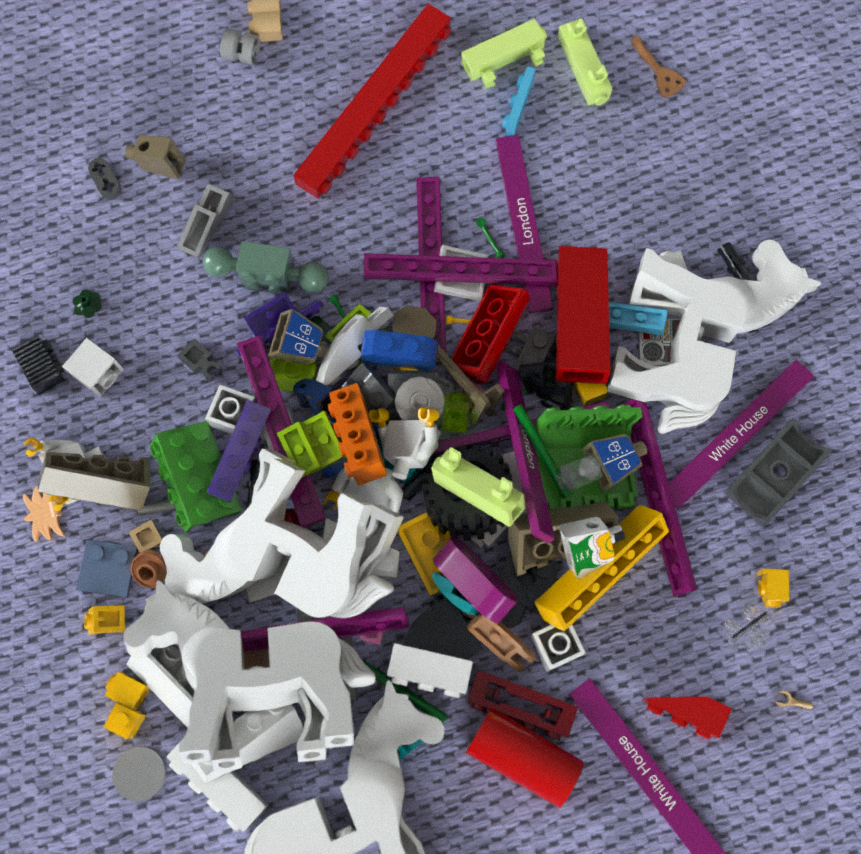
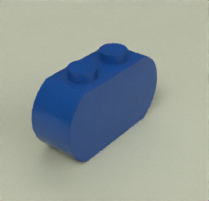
(399, 350)

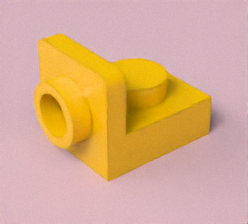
(105, 619)

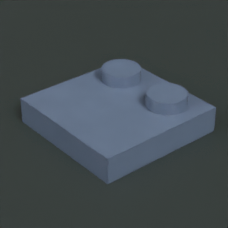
(106, 568)

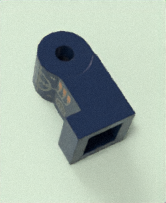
(313, 395)

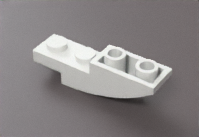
(344, 350)

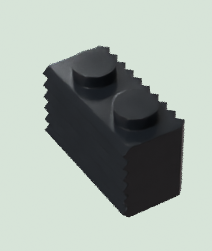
(38, 364)

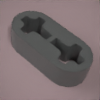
(108, 177)

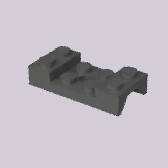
(764, 493)

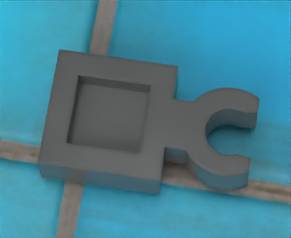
(198, 358)

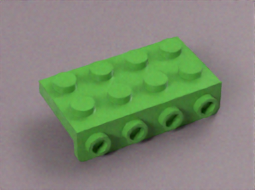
(187, 464)

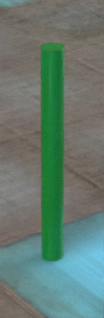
(540, 447)
(413, 698)

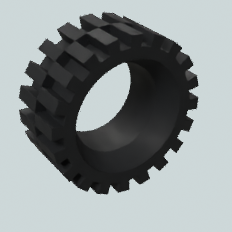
(458, 517)

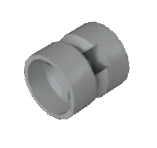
(238, 46)

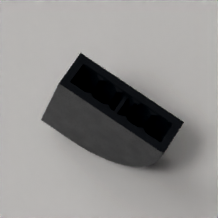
(442, 631)

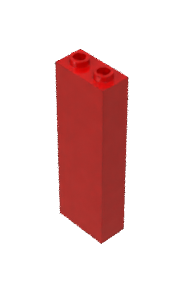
(582, 315)

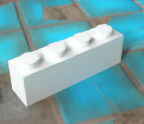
(225, 794)

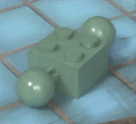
(265, 268)

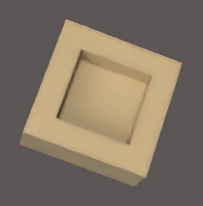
(146, 536)

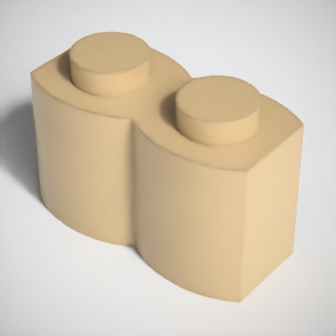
(266, 19)

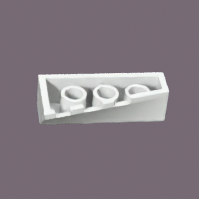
(165, 676)
(259, 735)

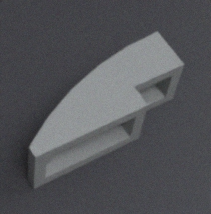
(205, 220)

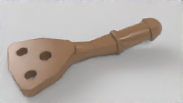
(661, 72)

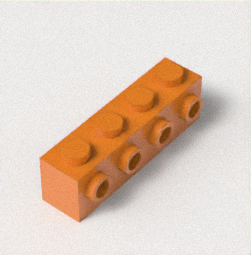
(357, 435)

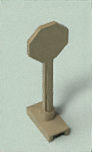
(420, 322)

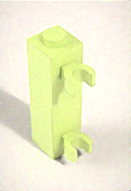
(503, 50)
(585, 62)
(478, 487)

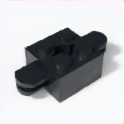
(526, 587)

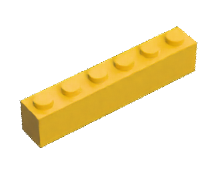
(572, 596)

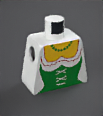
(589, 544)

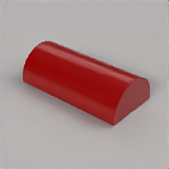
(490, 331)
(525, 758)

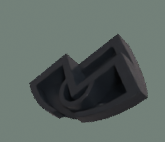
(542, 380)

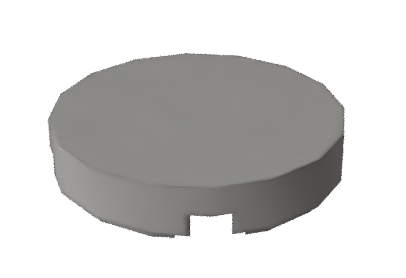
(418, 393)
(139, 773)

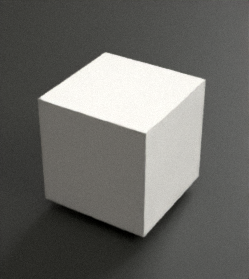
(93, 367)
(226, 408)
(557, 646)

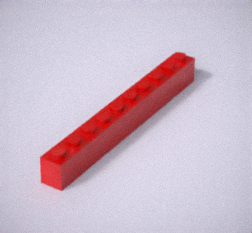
(373, 101)

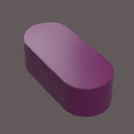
(475, 580)

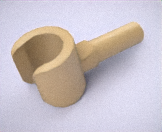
(793, 701)

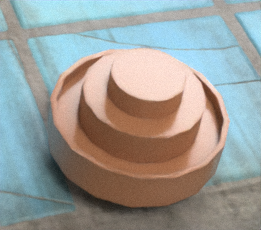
(148, 568)

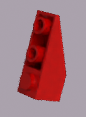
(701, 712)

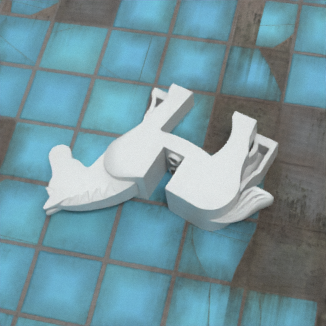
(711, 308)
(320, 575)
(303, 668)
(371, 792)

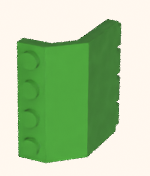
(567, 434)

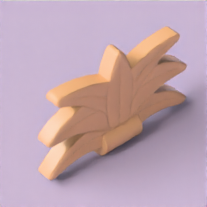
(42, 515)

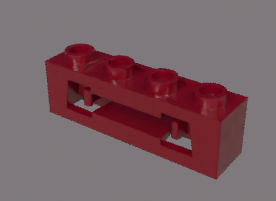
(563, 720)

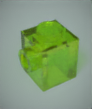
(455, 412)

